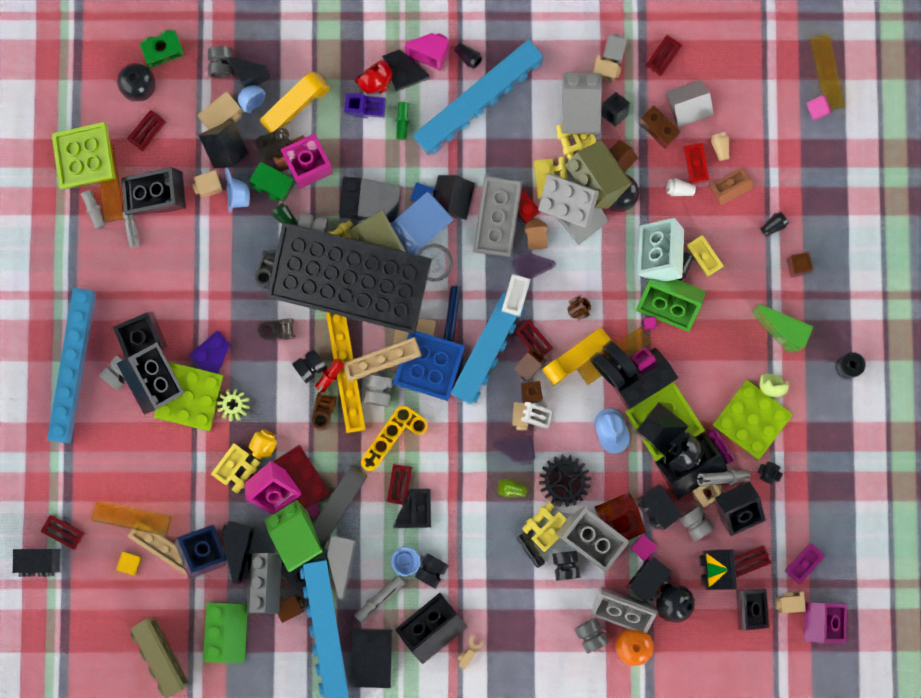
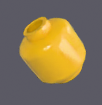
(263, 444)

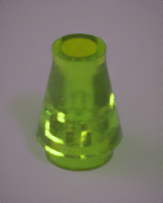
(511, 489)

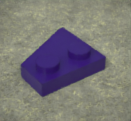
(211, 353)

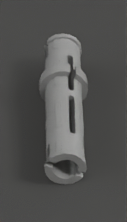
(730, 477)
(379, 599)

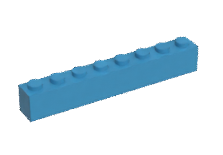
(478, 97)
(71, 365)
(324, 629)

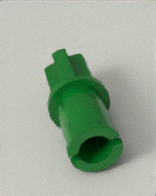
(402, 120)

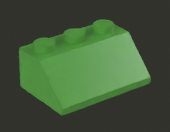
(671, 302)
(225, 632)

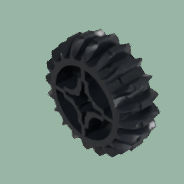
(580, 474)

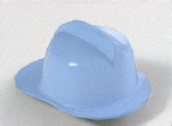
(237, 192)
(612, 430)

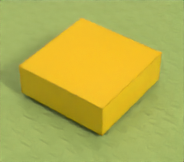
(128, 563)

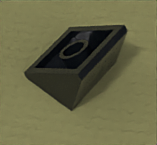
(249, 72)
(224, 145)
(454, 195)
(752, 609)

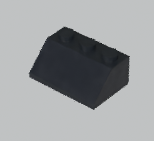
(150, 378)
(646, 381)
(686, 481)
(431, 628)

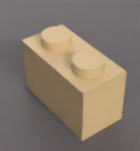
(220, 111)

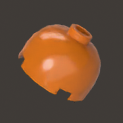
(634, 647)

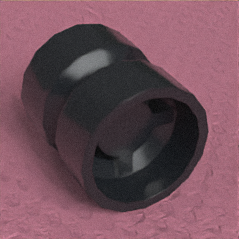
(309, 365)
(850, 365)
(566, 558)
(431, 571)

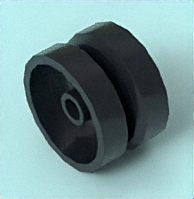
(613, 364)

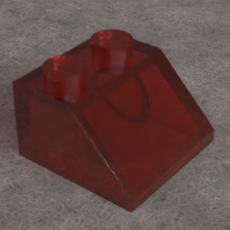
(622, 516)

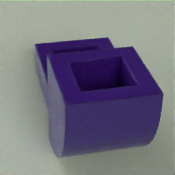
(364, 106)

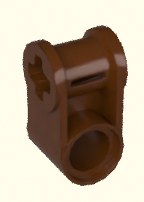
(323, 409)

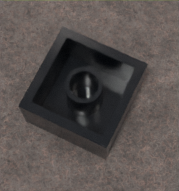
(139, 333)
(659, 508)
(740, 508)
(41, 561)
(649, 579)

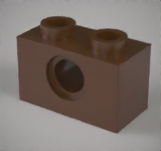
(659, 127)

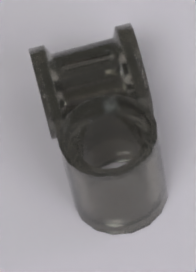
(269, 145)
(278, 330)

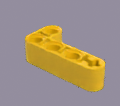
(290, 105)
(575, 357)
(391, 440)

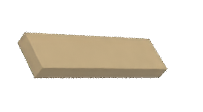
(382, 359)
(160, 547)

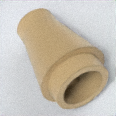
(721, 145)

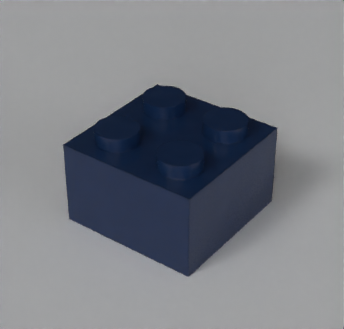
(201, 551)

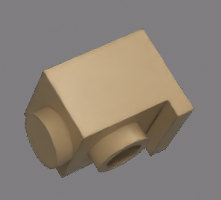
(608, 69)
(517, 415)
(700, 497)
(790, 603)

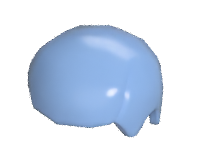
(251, 98)
(405, 561)

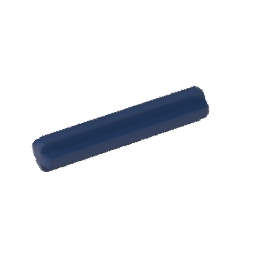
(452, 313)

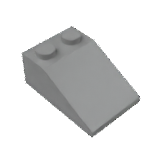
(581, 103)
(340, 559)

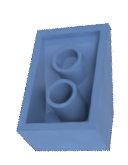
(421, 223)

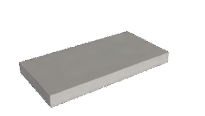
(497, 216)

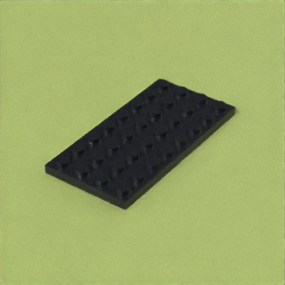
(349, 277)

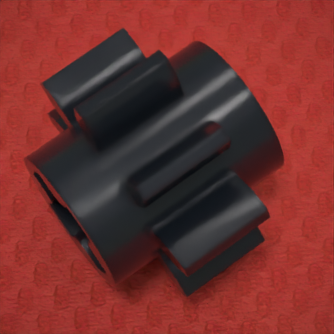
(770, 473)

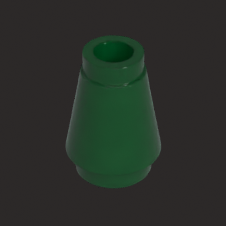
(283, 214)

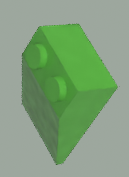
(785, 329)
(293, 535)

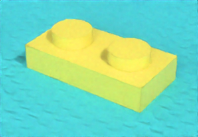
(704, 256)

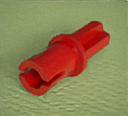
(329, 375)

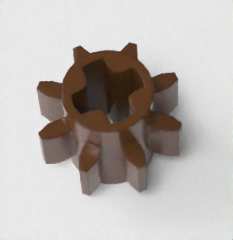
(579, 308)

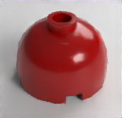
(375, 78)

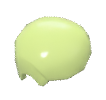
(773, 385)

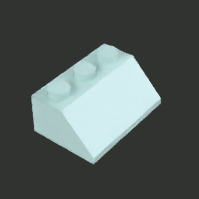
(661, 250)

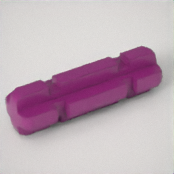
(721, 446)

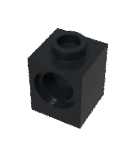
(615, 109)

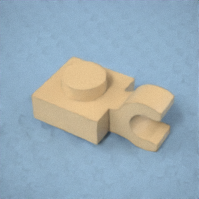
(466, 656)

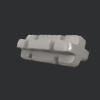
(131, 231)

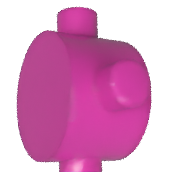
(649, 323)

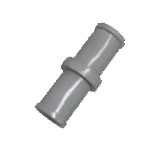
(93, 209)

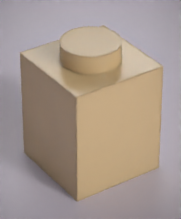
(208, 184)

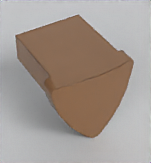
(536, 234)

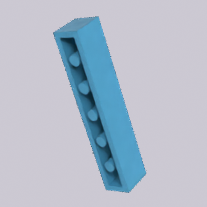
(484, 354)

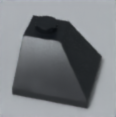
(660, 428)

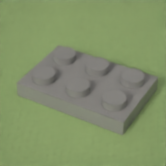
(568, 200)

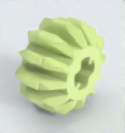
(237, 410)

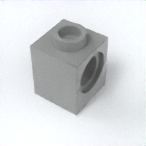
(615, 48)

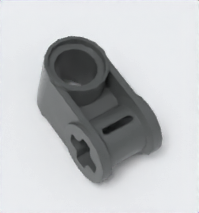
(264, 268)

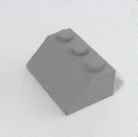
(592, 538)
(623, 610)

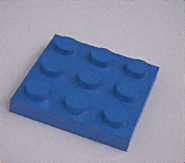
(434, 370)

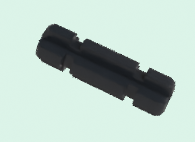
(530, 550)

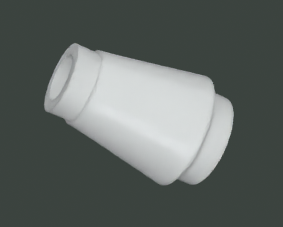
(680, 188)

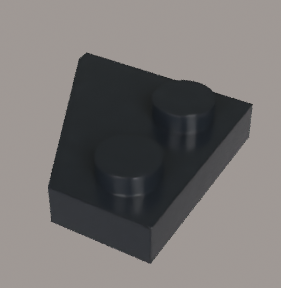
(404, 70)
(415, 510)

